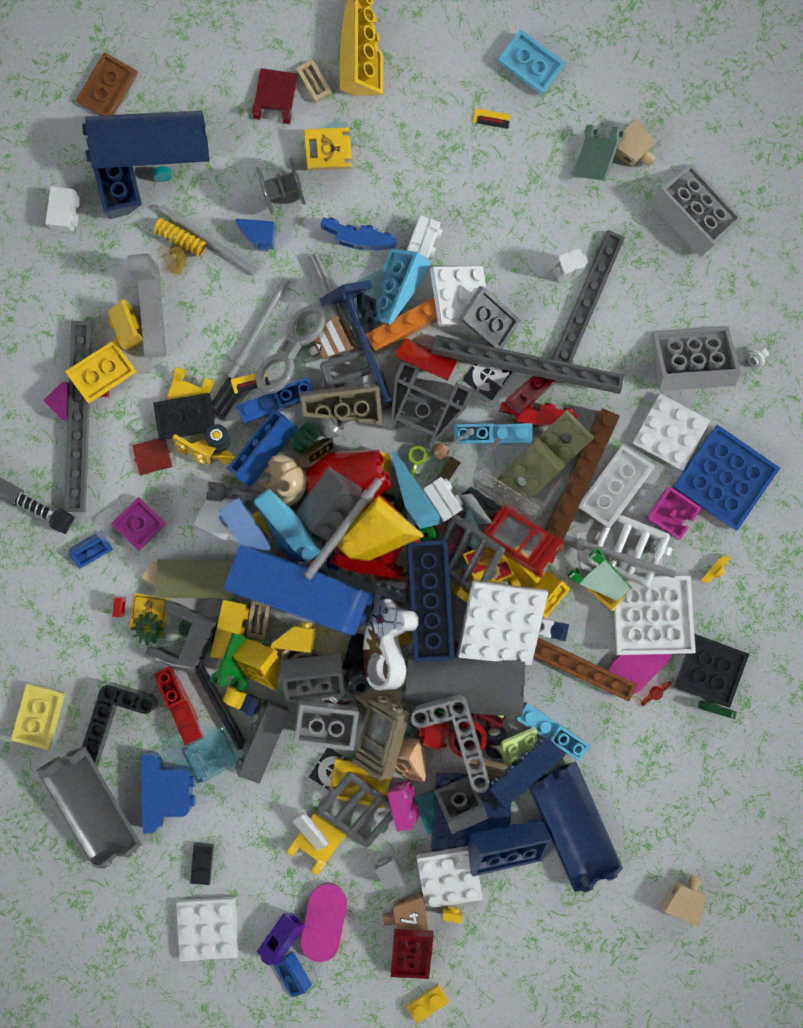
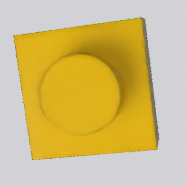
(452, 914)

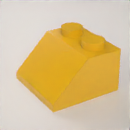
(126, 325)
(298, 638)
(259, 662)

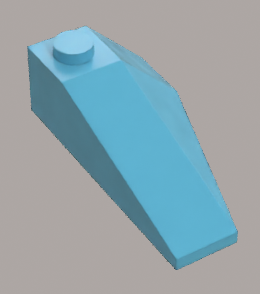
(403, 276)
(416, 502)
(288, 529)

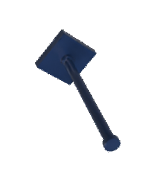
(346, 294)

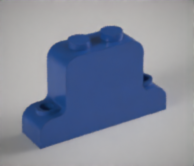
(165, 791)

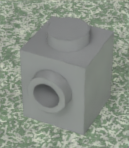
(388, 872)

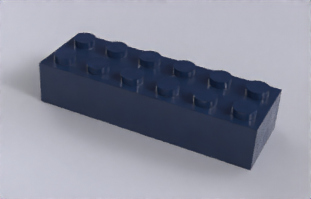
(430, 600)

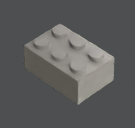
(326, 725)

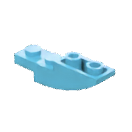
(487, 433)
(556, 732)

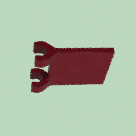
(275, 92)

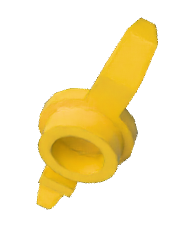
(225, 457)
(716, 570)

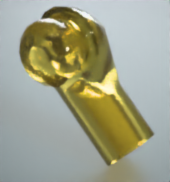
(179, 257)

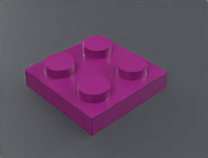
(138, 523)

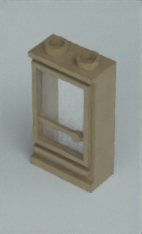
(381, 738)

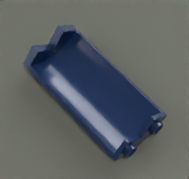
(146, 139)
(575, 827)

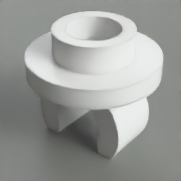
(756, 358)
(668, 550)

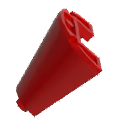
(357, 466)

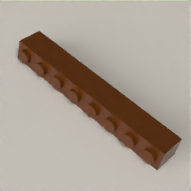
(581, 474)

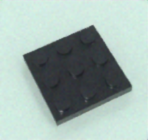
(368, 584)
(712, 671)

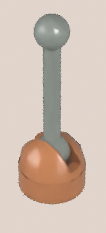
(441, 450)

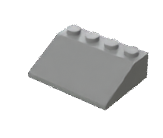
(695, 210)
(695, 358)

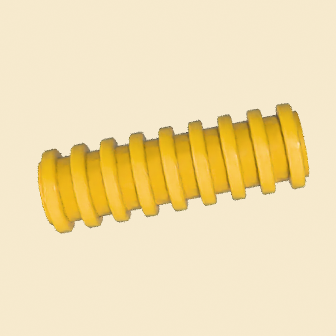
(179, 237)

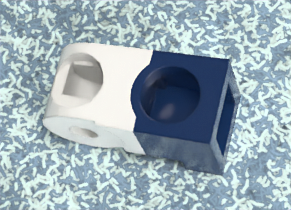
(554, 629)

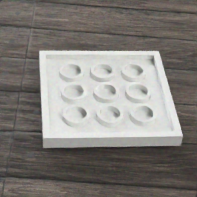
(656, 618)
(501, 622)

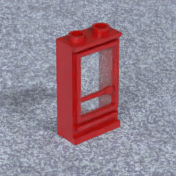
(523, 540)

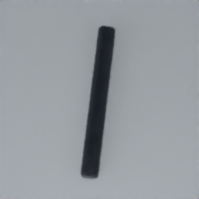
(221, 708)

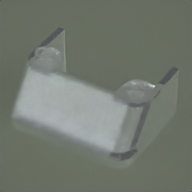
(503, 495)

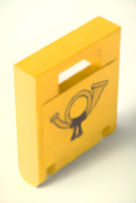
(332, 148)

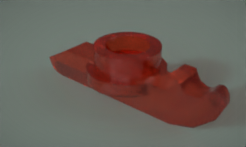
(656, 693)

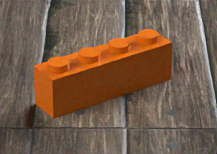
(403, 326)

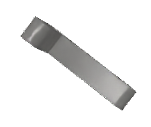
(147, 274)
(463, 734)

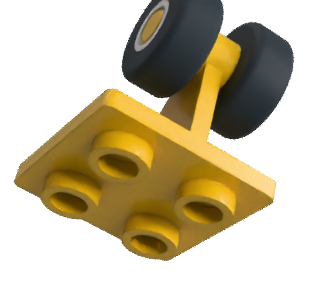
(215, 441)

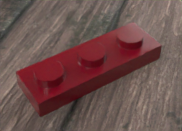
(528, 393)

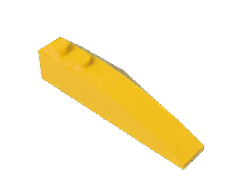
(359, 51)

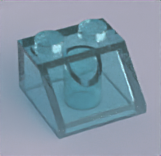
(209, 756)

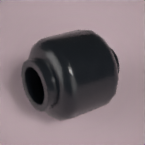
(356, 680)

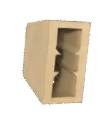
(636, 145)
(685, 901)

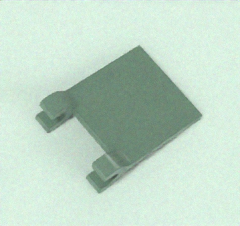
(597, 153)

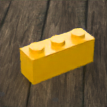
(230, 621)

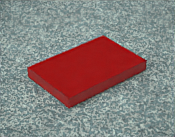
(424, 359)

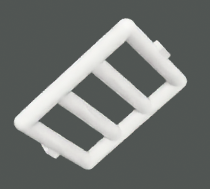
(646, 532)

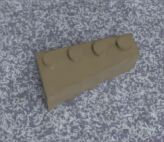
(344, 403)

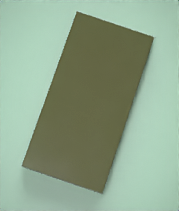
(193, 579)

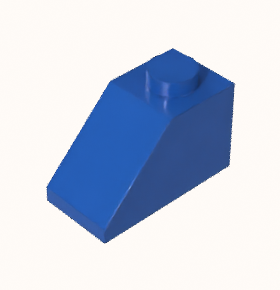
(258, 232)

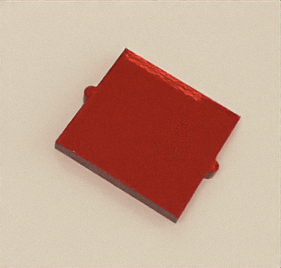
(152, 456)

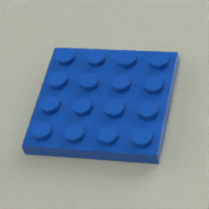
(726, 477)

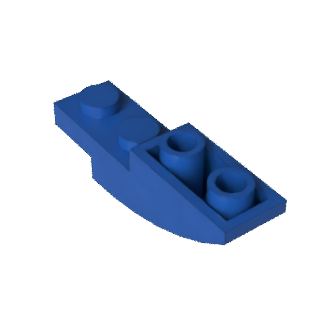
(365, 239)
(265, 405)

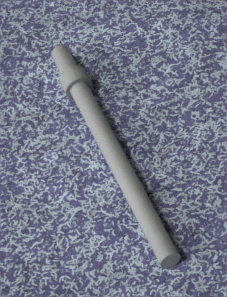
(178, 219)
(239, 360)
(366, 497)
(583, 544)

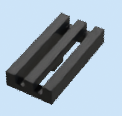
(218, 411)

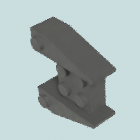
(422, 408)

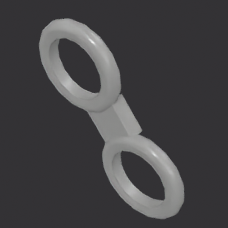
(289, 349)

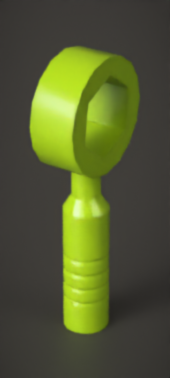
(413, 470)

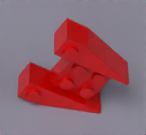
(380, 566)

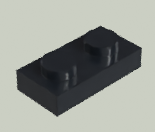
(488, 505)
(202, 864)

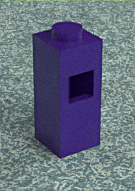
(280, 939)

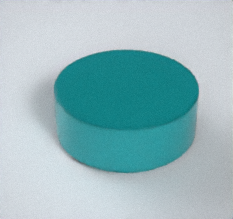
(162, 174)

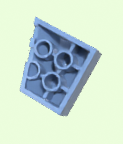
(241, 523)

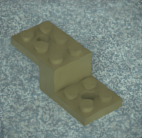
(546, 456)

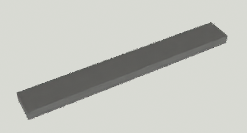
(588, 297)

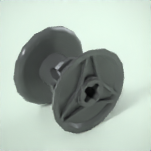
(280, 185)

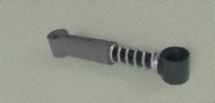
(57, 519)

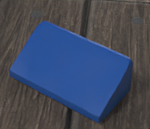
(89, 550)
(293, 975)

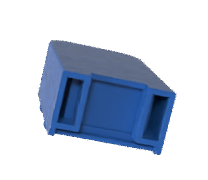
(282, 585)

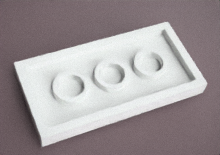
(616, 486)

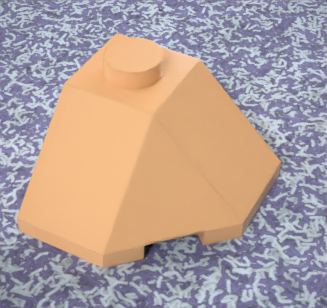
(412, 760)

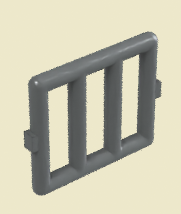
(347, 356)
(484, 541)
(337, 820)

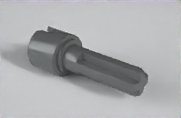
(219, 492)

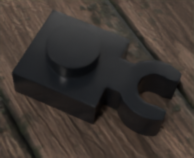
(367, 307)

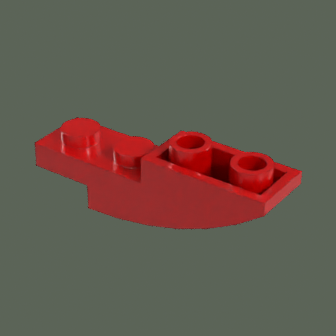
(544, 417)
(179, 705)

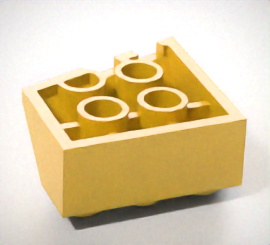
(377, 532)

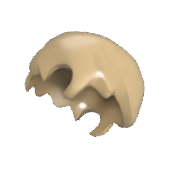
(286, 479)

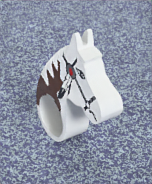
(382, 643)

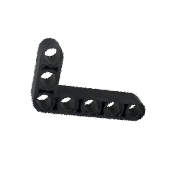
(111, 704)

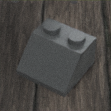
(460, 805)

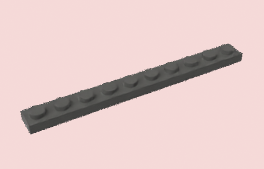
(528, 364)
(77, 424)

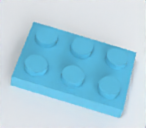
(531, 62)

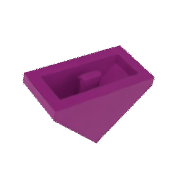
(58, 401)

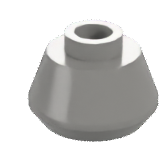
(331, 428)

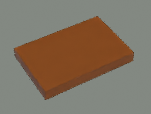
(107, 86)

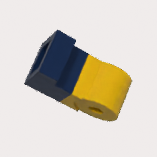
(242, 700)

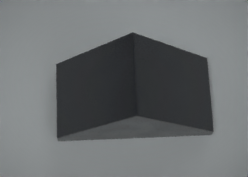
(354, 652)

